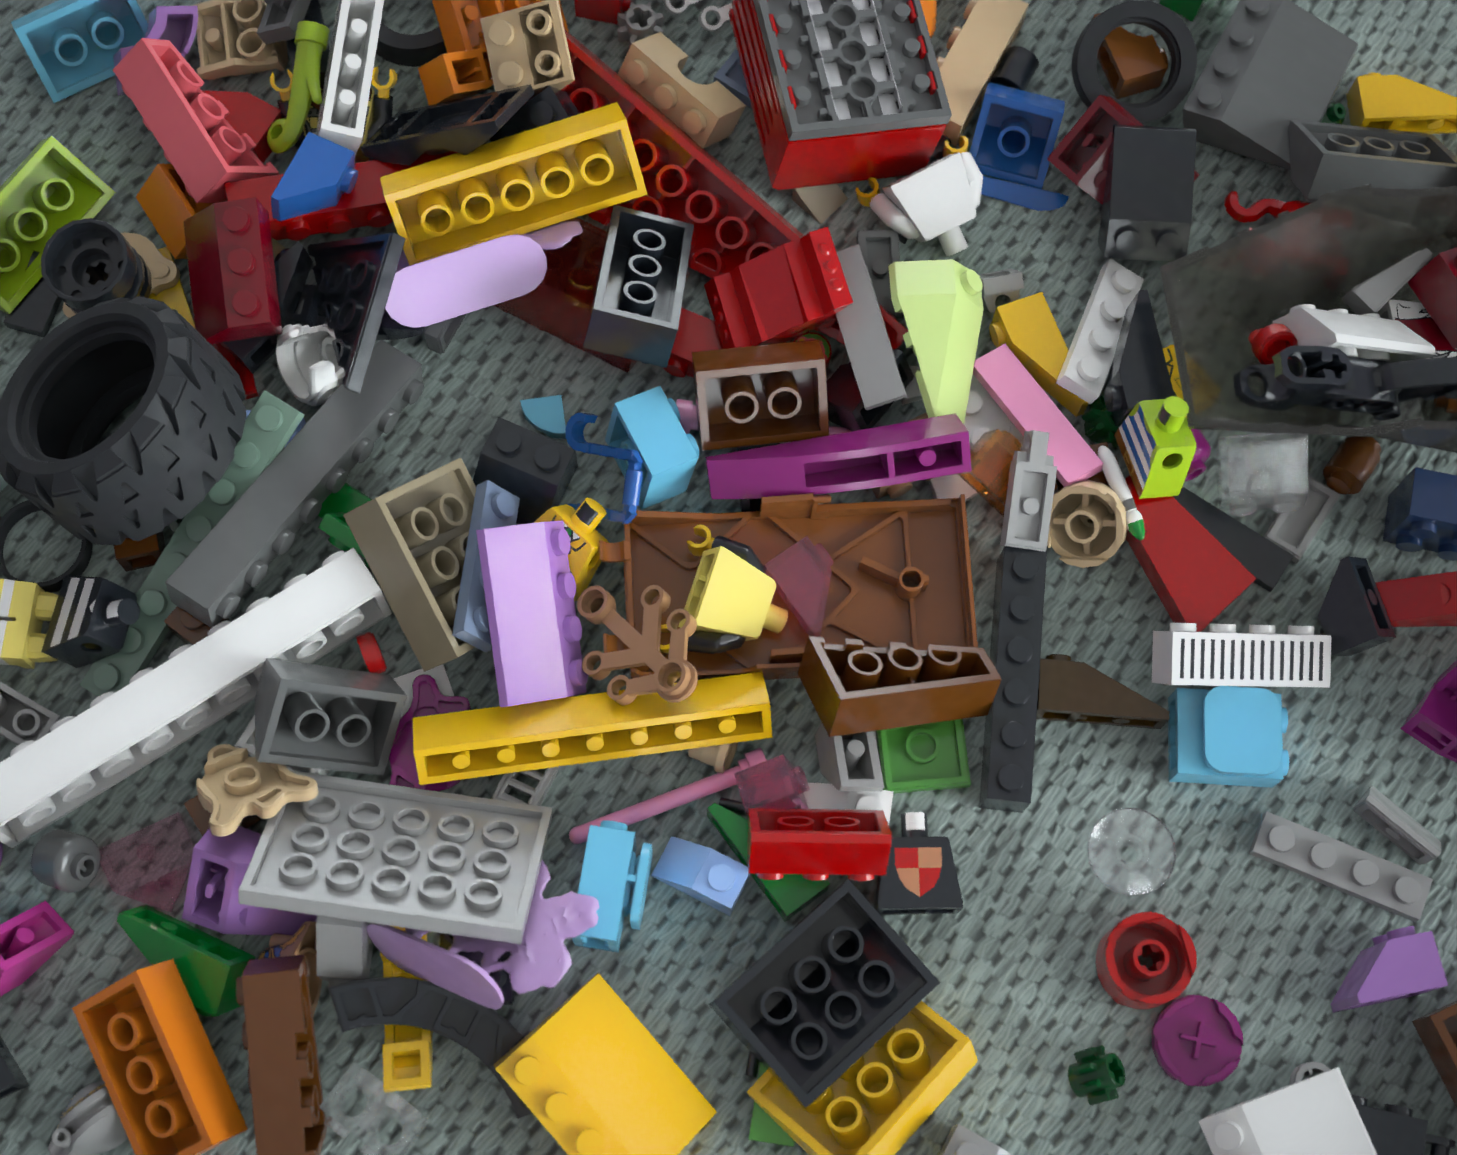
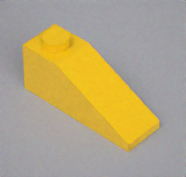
(1400, 105)
(1037, 343)

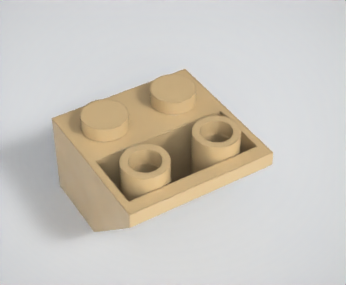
(528, 47)

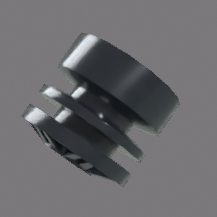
(93, 264)

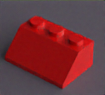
(818, 843)

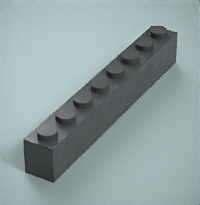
(294, 488)

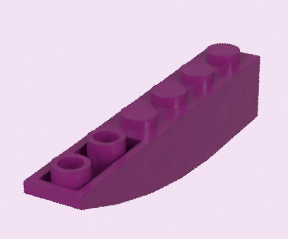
(844, 461)

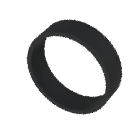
(54, 585)

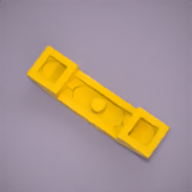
(406, 1048)

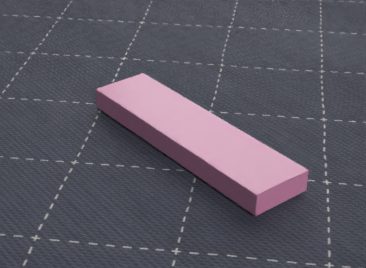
(1032, 409)

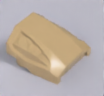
(230, 40)

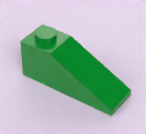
(785, 894)
(203, 961)

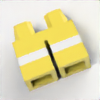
(21, 620)

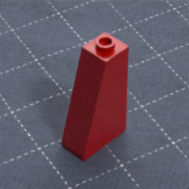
(1185, 562)

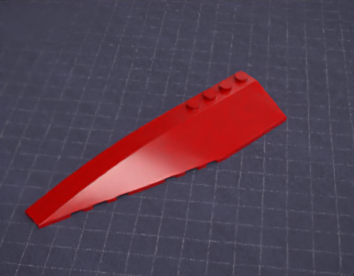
(690, 183)

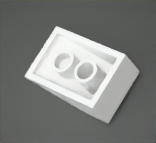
(1294, 1120)

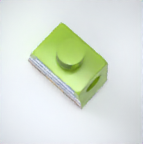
(1157, 446)

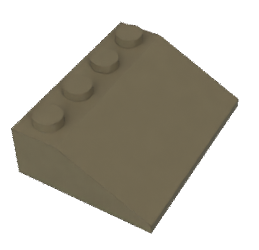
(417, 554)

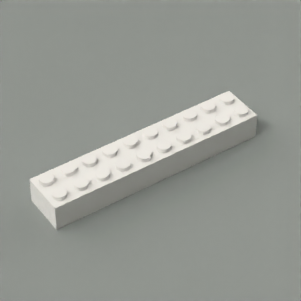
(183, 694)

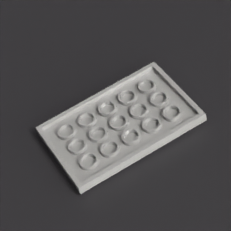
(402, 859)

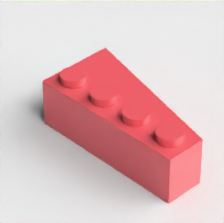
(187, 121)

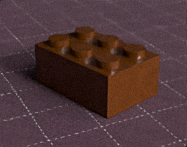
(760, 394)

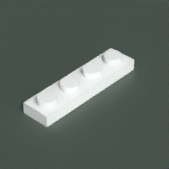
(1099, 332)

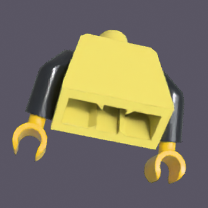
(728, 596)

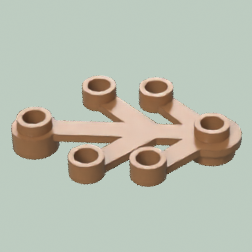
(643, 648)

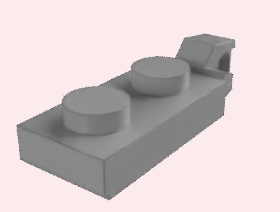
(1029, 494)

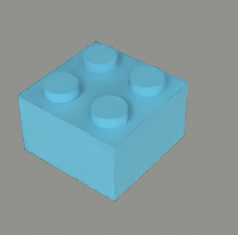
(654, 429)

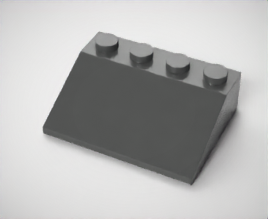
(1265, 71)

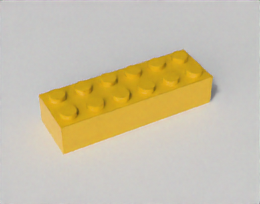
(515, 184)

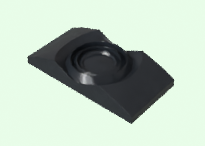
(445, 126)

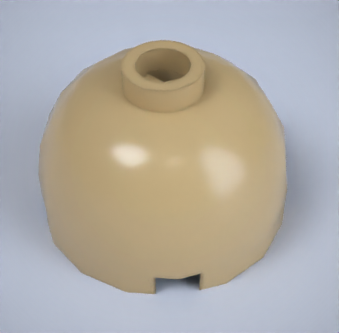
(1086, 524)

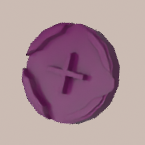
(1197, 1040)

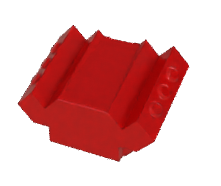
(779, 293)

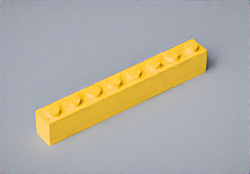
(588, 729)

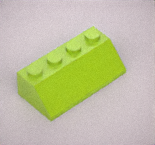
(34, 203)

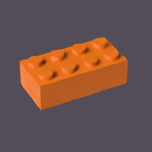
(159, 1064)

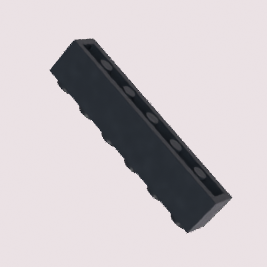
(1016, 656)

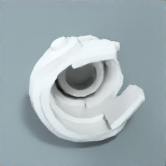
(308, 362)

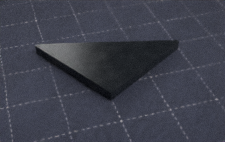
(356, 288)

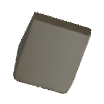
(819, 200)

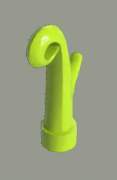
(311, 42)

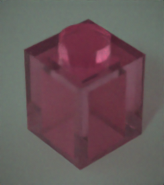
(773, 785)

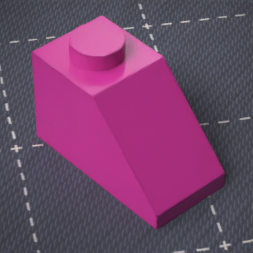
(28, 943)

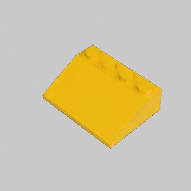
(604, 1080)
(881, 1095)

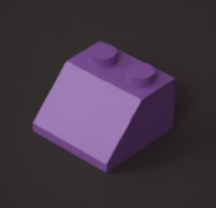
(1392, 969)

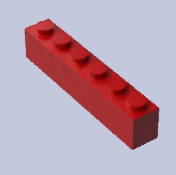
(358, 209)

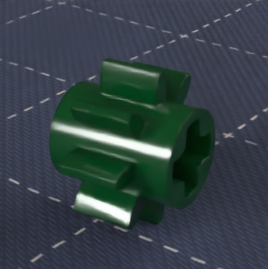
(1100, 424)
(1096, 1075)

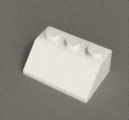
(1356, 335)

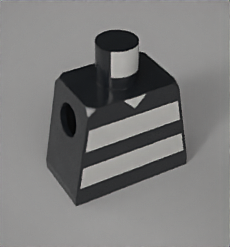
(89, 620)

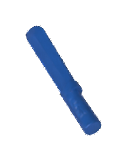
(1022, 195)

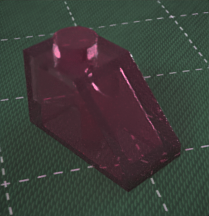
(804, 582)

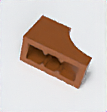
(1131, 62)

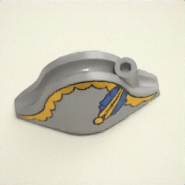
(88, 1124)

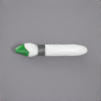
(1117, 483)

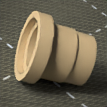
(718, 756)

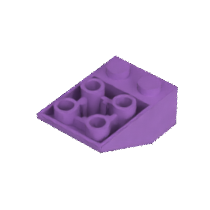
(214, 886)

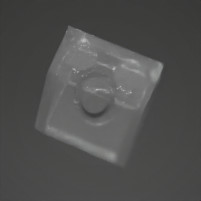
(1262, 472)

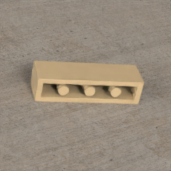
(976, 55)

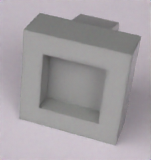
(1001, 282)

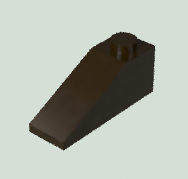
(1084, 695)

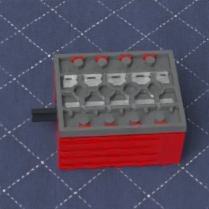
(840, 88)

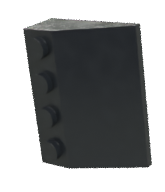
(824, 993)

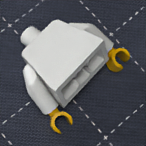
(931, 199)

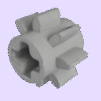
(639, 23)

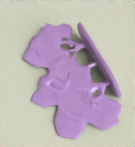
(474, 276)
(532, 964)

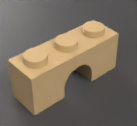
(699, 110)

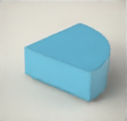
(546, 415)

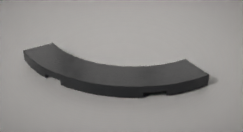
(431, 1008)

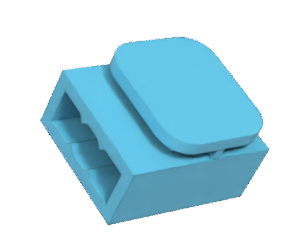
(1227, 736)
(616, 881)

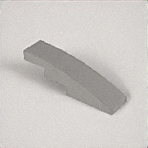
(867, 335)

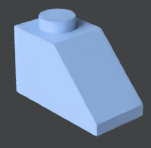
(702, 874)

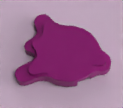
(426, 701)

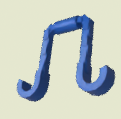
(633, 474)

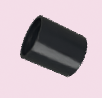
(1016, 68)

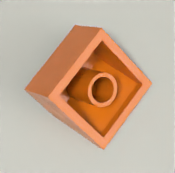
(167, 207)

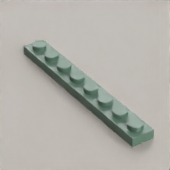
(263, 438)

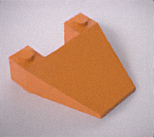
(466, 64)

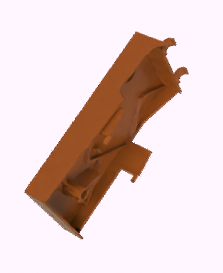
(894, 574)

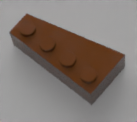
(895, 686)
(282, 1056)

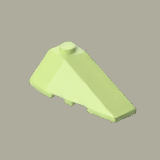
(944, 324)

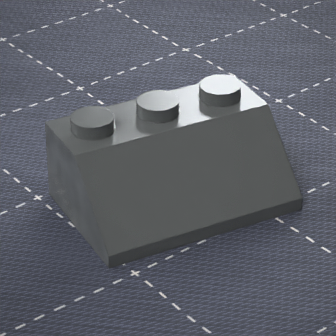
(326, 717)

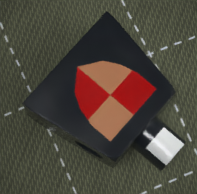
(918, 873)

